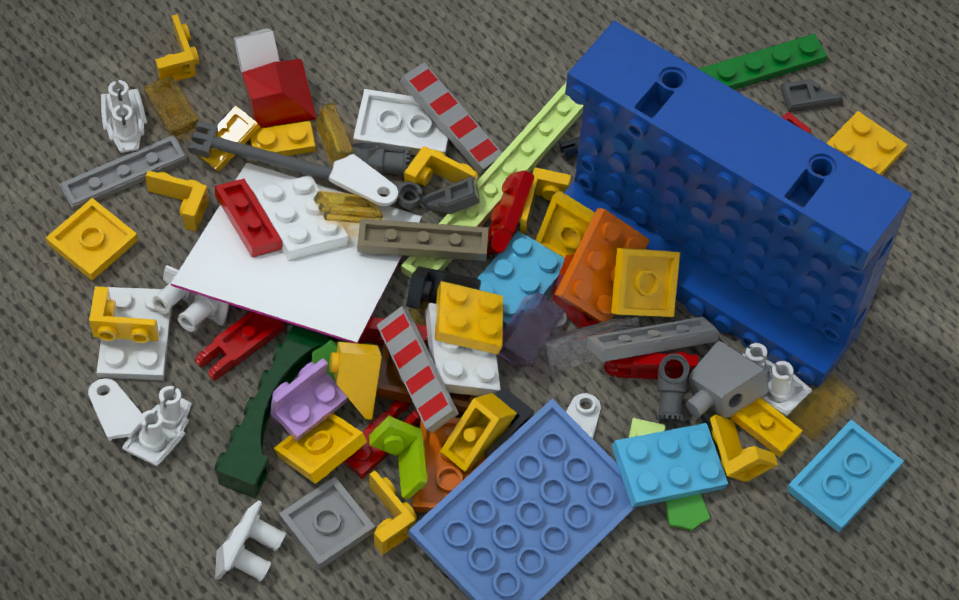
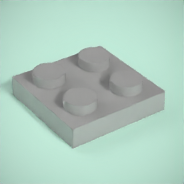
(327, 522)

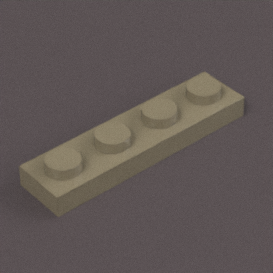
(422, 239)

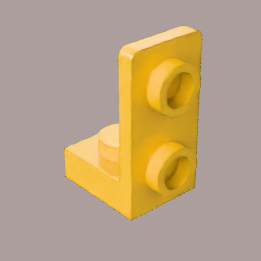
(180, 64)
(434, 161)
(545, 184)
(192, 192)
(108, 327)
(739, 462)
(391, 531)

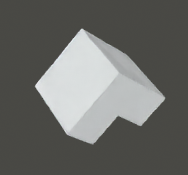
(256, 49)

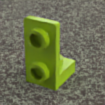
(407, 444)

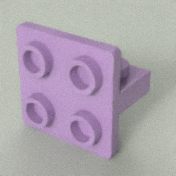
(306, 400)

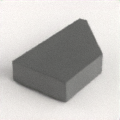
(807, 95)
(453, 197)

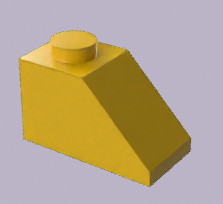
(357, 374)
(477, 430)

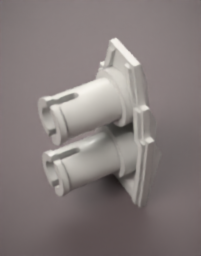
(123, 116)
(199, 305)
(785, 388)
(160, 428)
(234, 554)

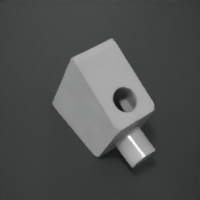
(725, 382)

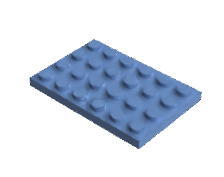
(526, 511)

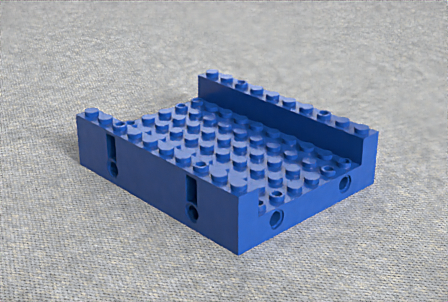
(739, 197)

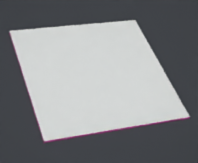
(320, 292)

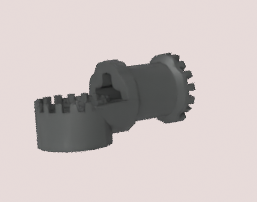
(385, 161)
(671, 390)

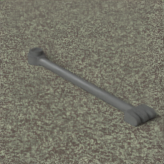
(207, 138)

